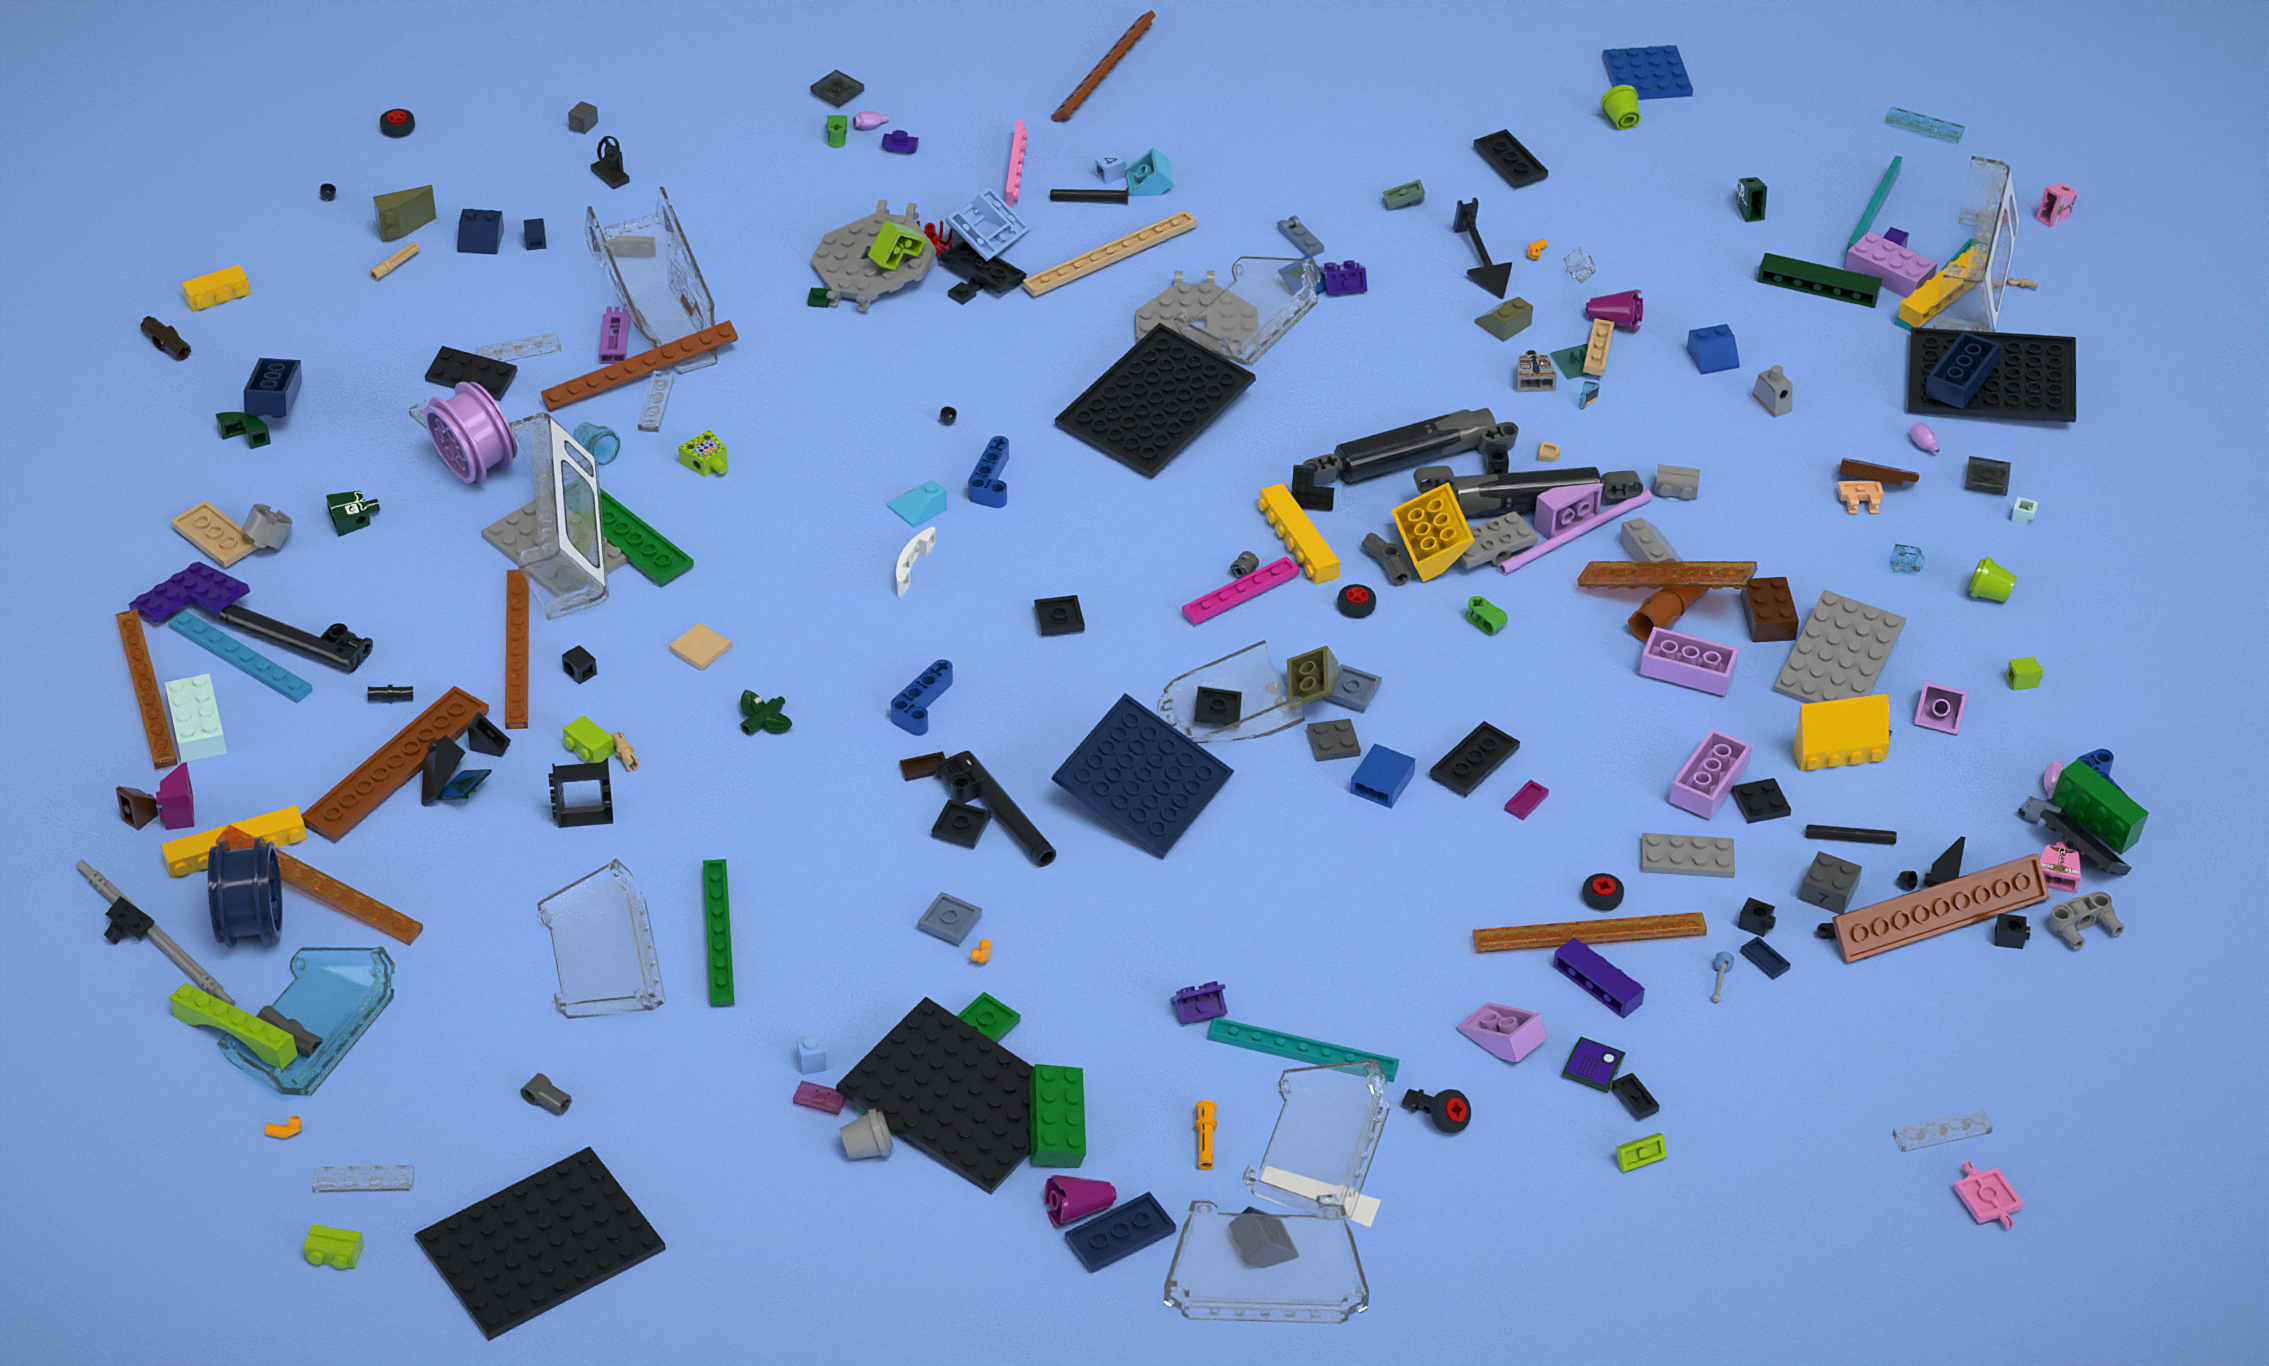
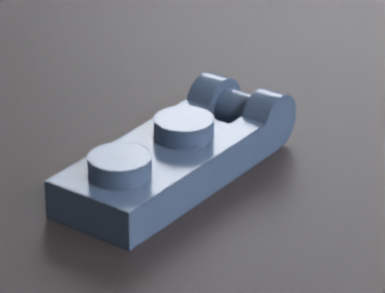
(1300, 236)

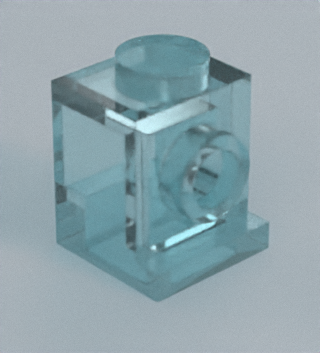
(1907, 558)

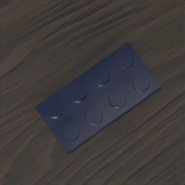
(1120, 1231)

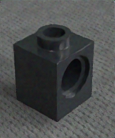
(1496, 459)
(579, 664)
(1757, 917)
(2011, 931)

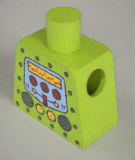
(704, 454)

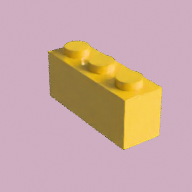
(215, 288)

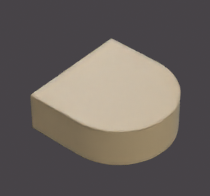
(1548, 452)

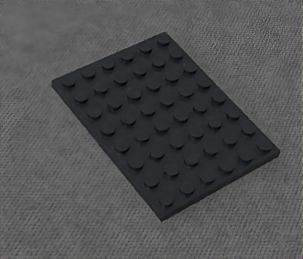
(2029, 382)
(1155, 400)
(948, 1093)
(539, 1243)

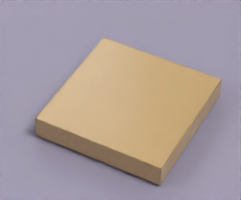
(700, 646)

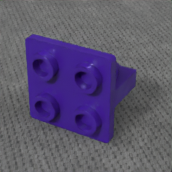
(1200, 1003)

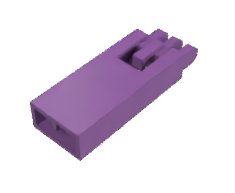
(614, 348)

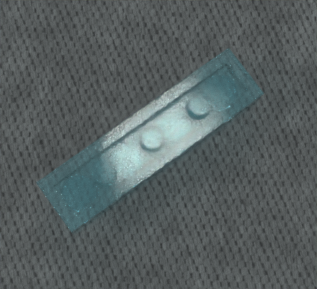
(1924, 124)

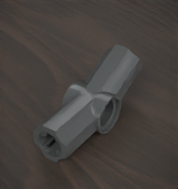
(1389, 558)
(304, 1040)

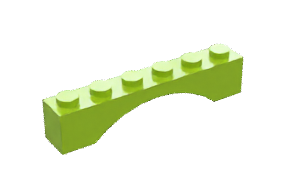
(266, 1040)

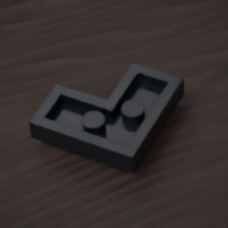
(1308, 495)

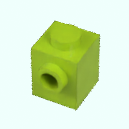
(2024, 673)

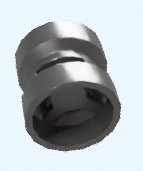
(1246, 563)

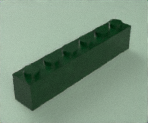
(1820, 280)

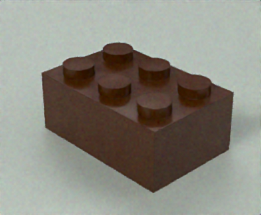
(1770, 610)

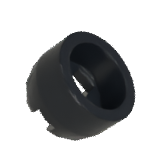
(327, 195)
(945, 414)
(1908, 879)

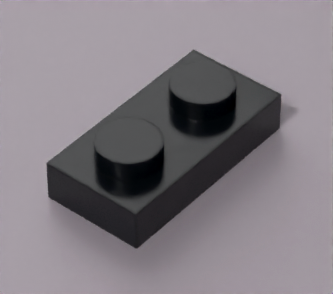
(1635, 1096)

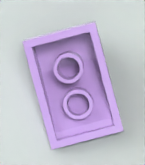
(1566, 507)
(1505, 1030)

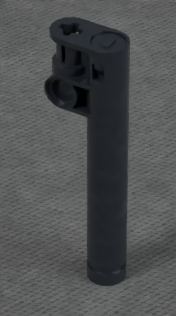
(334, 647)
(970, 780)

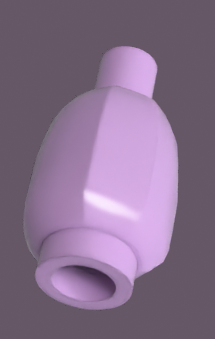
(869, 120)
(1924, 437)
(2051, 777)

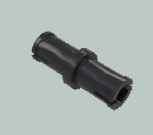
(390, 693)

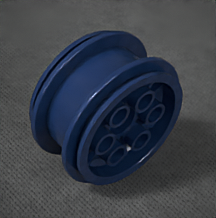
(245, 892)

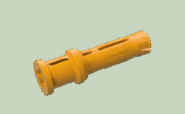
(1206, 1126)

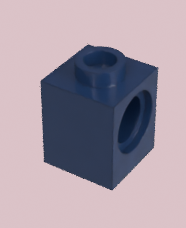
(535, 234)

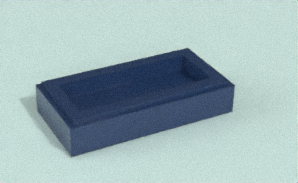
(1765, 958)

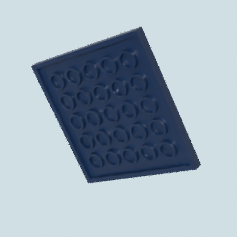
(1143, 775)

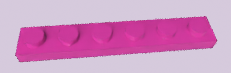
(1240, 590)

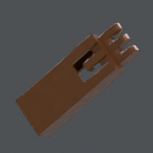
(1877, 472)

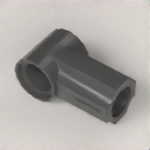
(542, 1091)

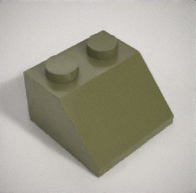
(1507, 318)

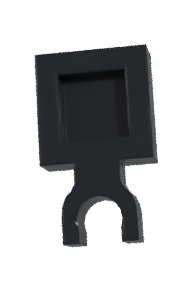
(964, 292)

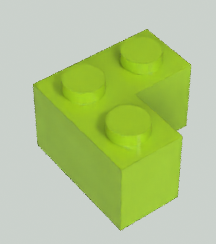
(894, 242)

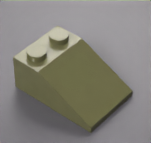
(403, 212)
(1312, 674)

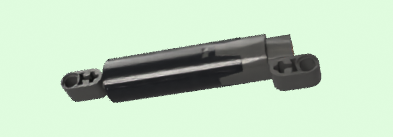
(1412, 445)
(1520, 489)

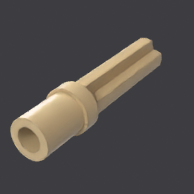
(387, 266)

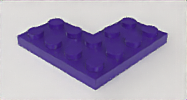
(195, 584)

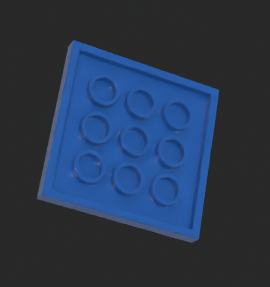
(1650, 70)

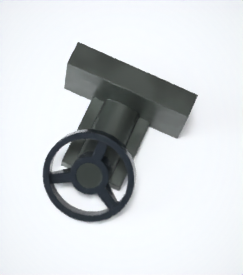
(610, 169)

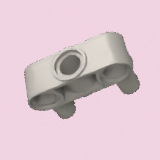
(2080, 914)

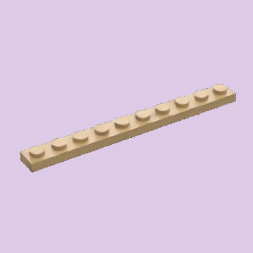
(1109, 253)

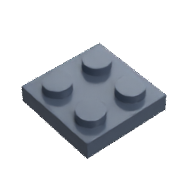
(1354, 688)
(949, 918)

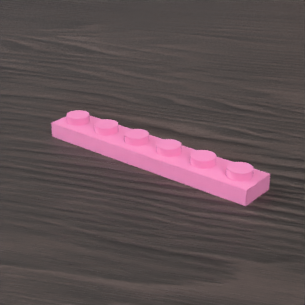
(1016, 162)

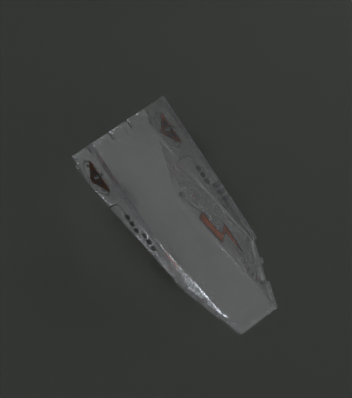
(655, 277)

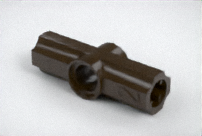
(165, 338)

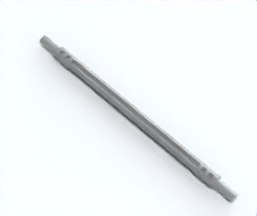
(161, 939)

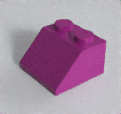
(176, 799)

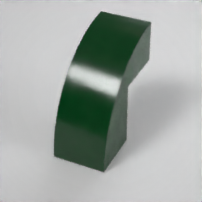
(237, 423)

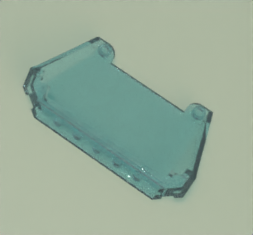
(332, 996)

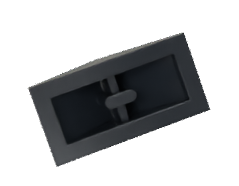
(486, 737)

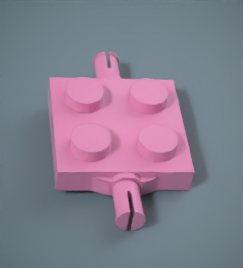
(1988, 1195)

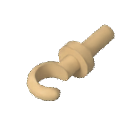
(2023, 283)

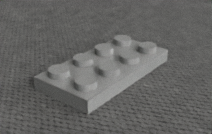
(1688, 855)

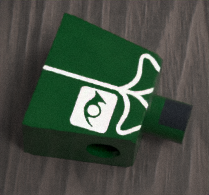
(1752, 192)
(350, 511)

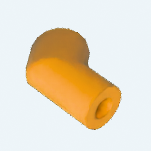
(1534, 249)
(983, 953)
(285, 1131)

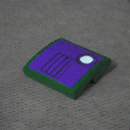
(1593, 1064)

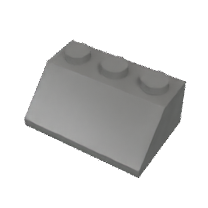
(1646, 542)

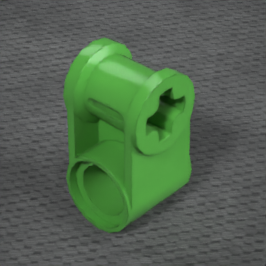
(836, 130)
(1485, 616)

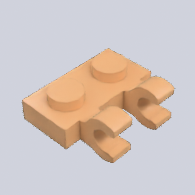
(1861, 491)

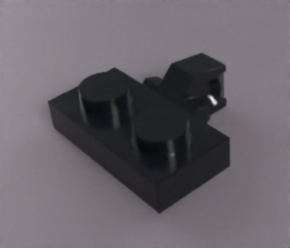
(126, 920)

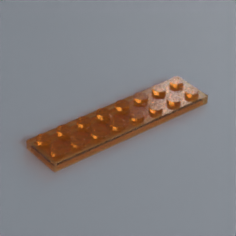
(1667, 574)

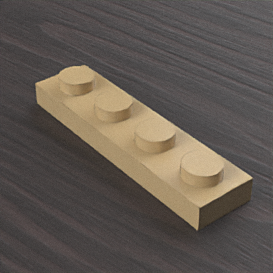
(1598, 347)

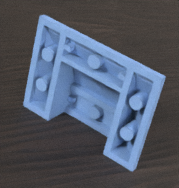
(987, 224)

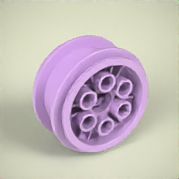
(470, 432)

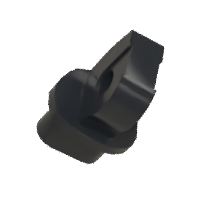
(1417, 1100)

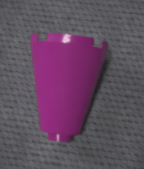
(1622, 308)
(1076, 1197)

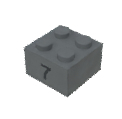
(1830, 883)

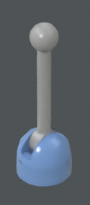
(1723, 967)

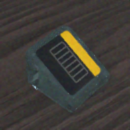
(1589, 394)

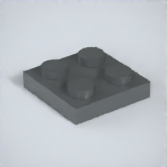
(1333, 740)

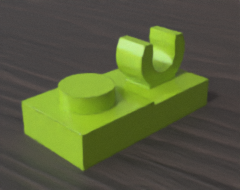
(1641, 1152)

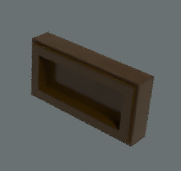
(920, 766)

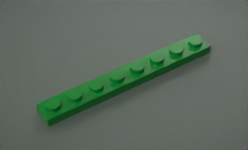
(718, 932)

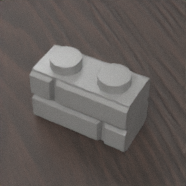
(1677, 482)

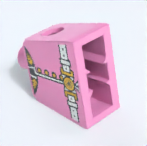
(2056, 204)
(2061, 867)

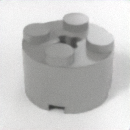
(266, 526)

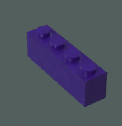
(1598, 977)

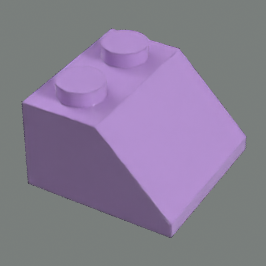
(1941, 707)

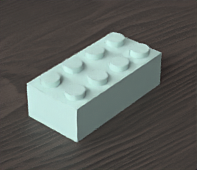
(195, 718)

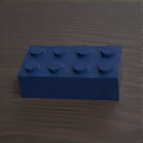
(1962, 370)
(272, 387)

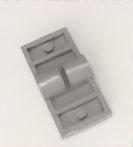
(1497, 540)

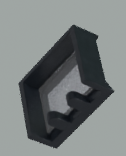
(581, 794)

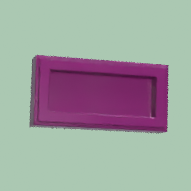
(1526, 799)

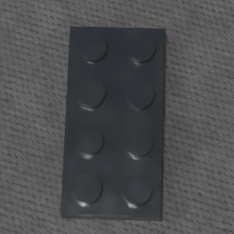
(1510, 158)
(993, 273)
(459, 366)
(1474, 758)
(2088, 845)

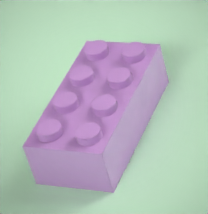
(1898, 266)
(1689, 661)
(1710, 773)

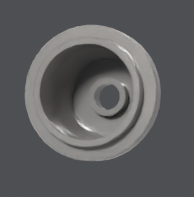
(867, 1136)

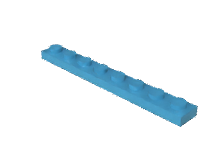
(240, 656)

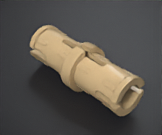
(625, 751)

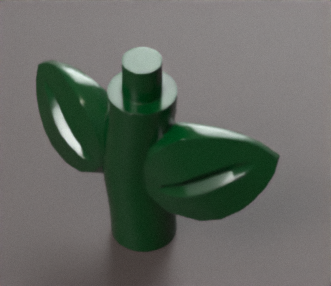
(763, 714)

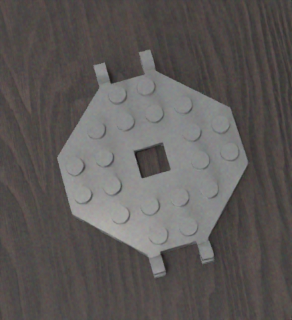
(850, 276)
(1174, 300)

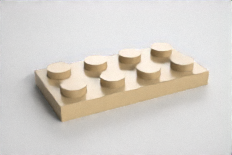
(214, 533)

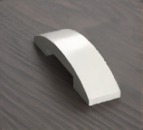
(919, 545)

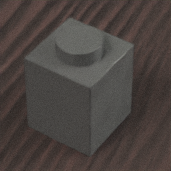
(583, 117)

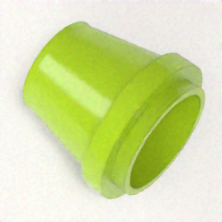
(1622, 106)
(1991, 581)

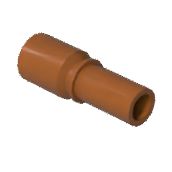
(1662, 610)

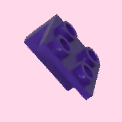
(1344, 278)

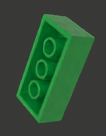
(2099, 806)
(1057, 1116)

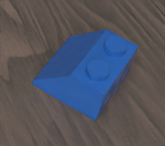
(1713, 349)

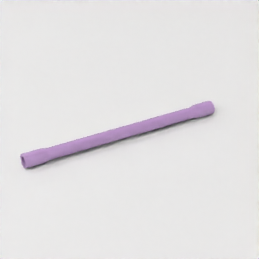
(1516, 561)

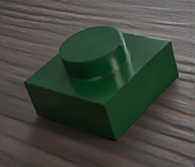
(818, 298)

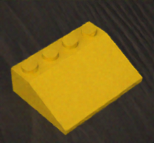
(1433, 530)
(1842, 732)

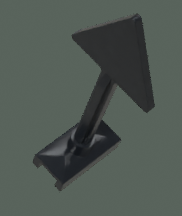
(1490, 276)

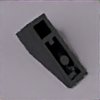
(438, 767)
(1947, 865)

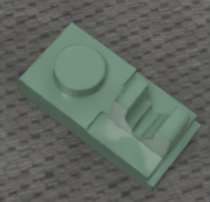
(1405, 193)

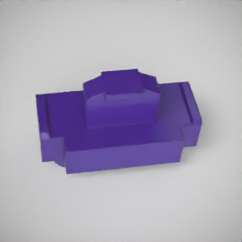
(900, 142)

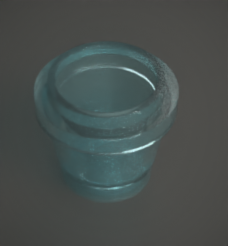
(600, 441)

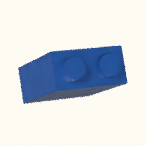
(1383, 776)

